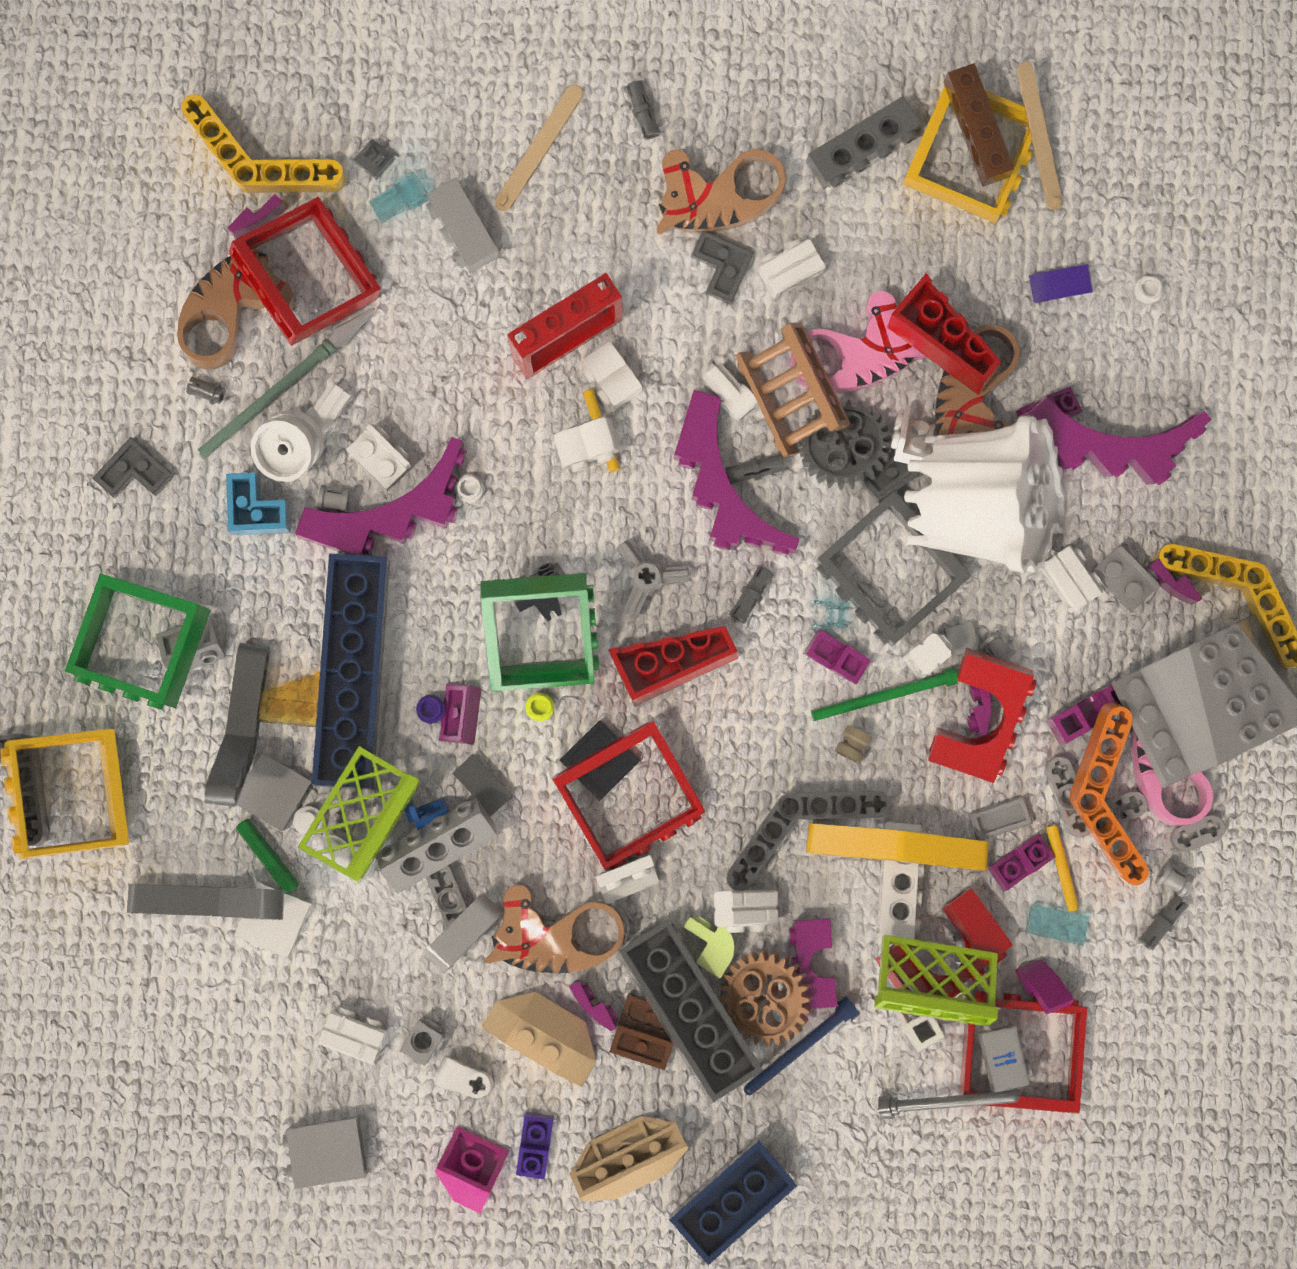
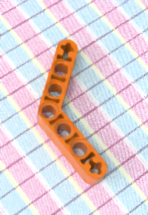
(1098, 788)

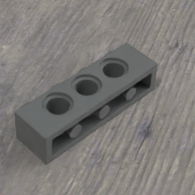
(897, 115)

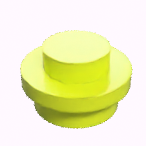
(539, 707)

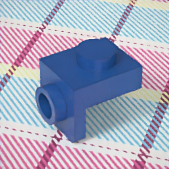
(426, 813)

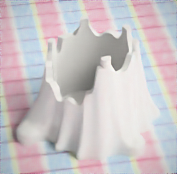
(992, 495)

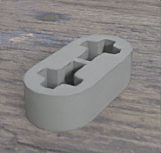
(1199, 840)

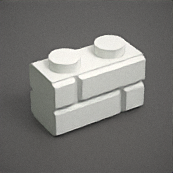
(791, 268)
(1072, 579)
(928, 655)
(746, 908)
(352, 1035)

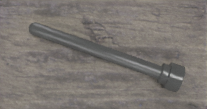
(890, 1106)

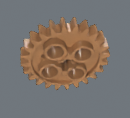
(790, 1005)

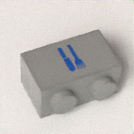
(1004, 1058)

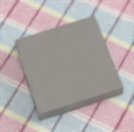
(273, 792)

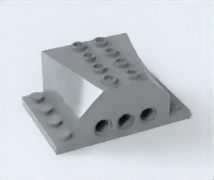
(1209, 701)

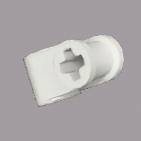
(458, 1077)

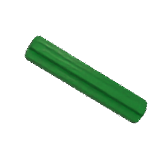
(267, 856)

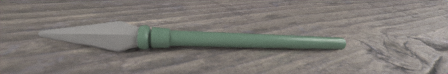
(339, 337)

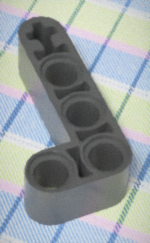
(33, 788)

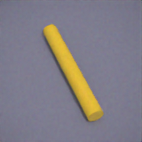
(595, 413)
(1062, 868)

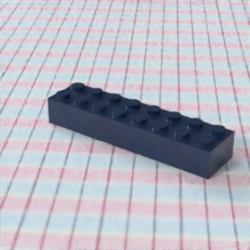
(350, 667)

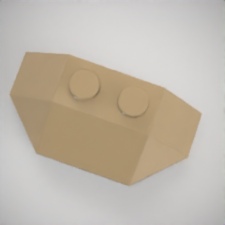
(544, 1034)
(627, 1158)

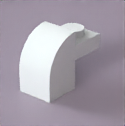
(920, 1030)

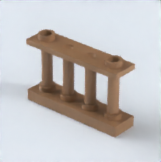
(819, 389)

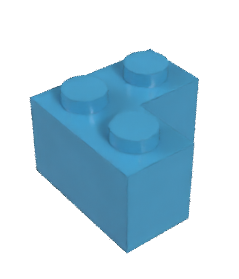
(248, 513)

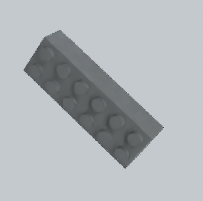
(689, 1011)

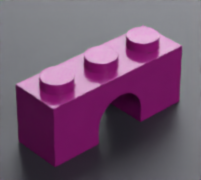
(1081, 716)
(808, 938)

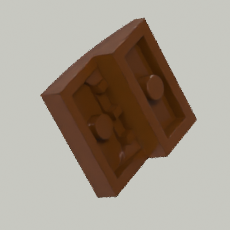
(641, 1034)

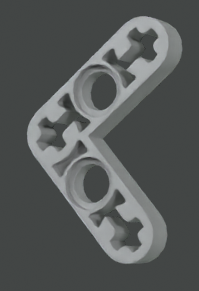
(1068, 812)

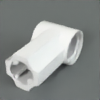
(735, 398)
(329, 408)

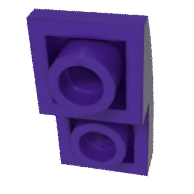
(1061, 283)
(534, 1145)

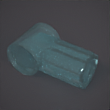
(405, 194)

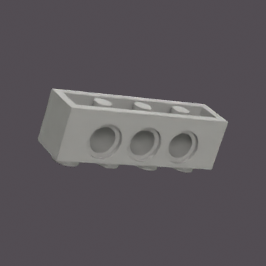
(430, 857)

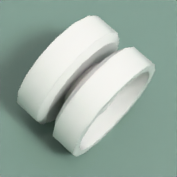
(287, 445)

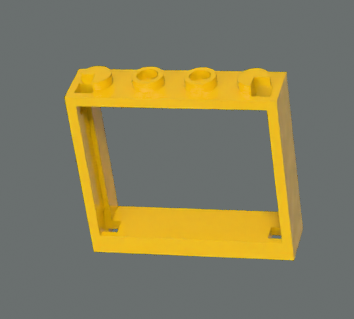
(1000, 107)
(112, 786)

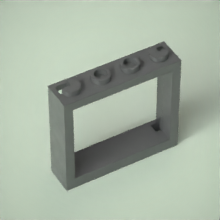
(848, 592)

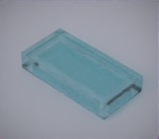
(1057, 925)

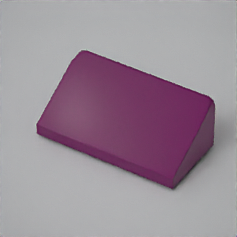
(460, 714)

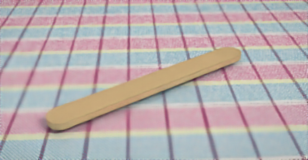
(1039, 135)
(539, 148)

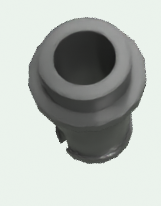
(206, 390)

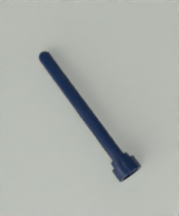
(844, 1012)

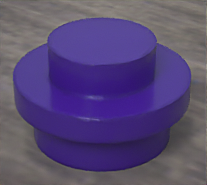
(430, 709)

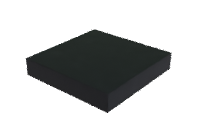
(609, 774)

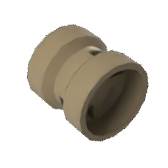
(853, 744)

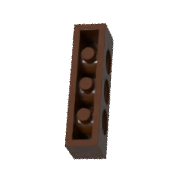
(978, 125)

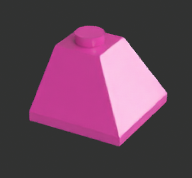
(470, 1168)

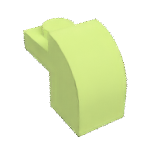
(718, 949)

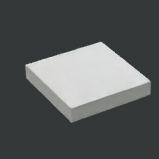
(275, 935)

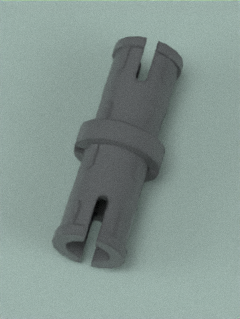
(643, 110)
(755, 469)
(751, 594)
(1163, 922)

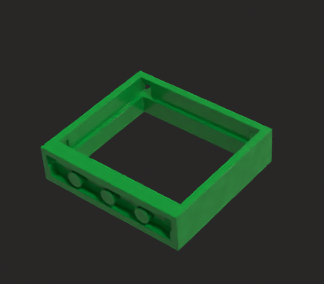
(181, 657)
(540, 674)

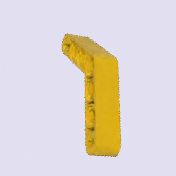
(261, 168)
(1239, 580)
(897, 846)

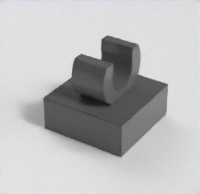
(374, 159)

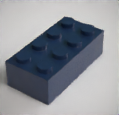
(732, 1201)

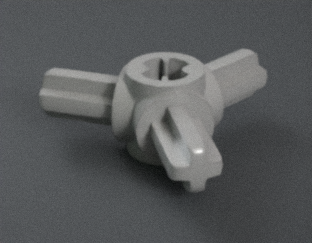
(640, 590)

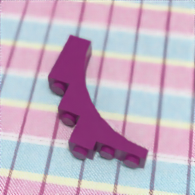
(1111, 453)
(712, 489)
(427, 502)

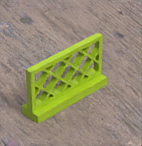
(380, 829)
(939, 1005)

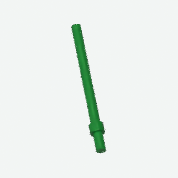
(947, 677)

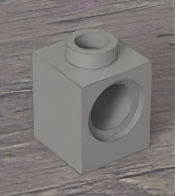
(415, 1052)

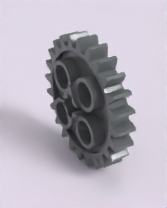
(868, 434)

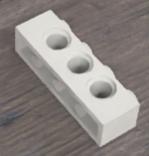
(890, 895)

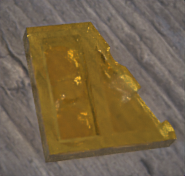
(292, 703)

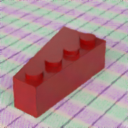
(943, 336)
(671, 662)

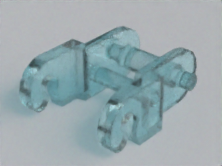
(840, 624)

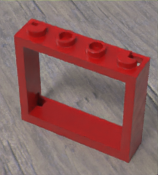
(267, 292)
(566, 326)
(664, 830)
(1014, 1001)

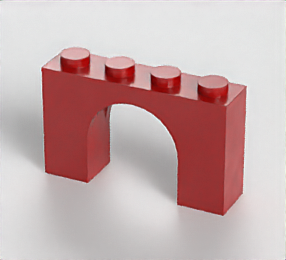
(984, 755)
(977, 931)

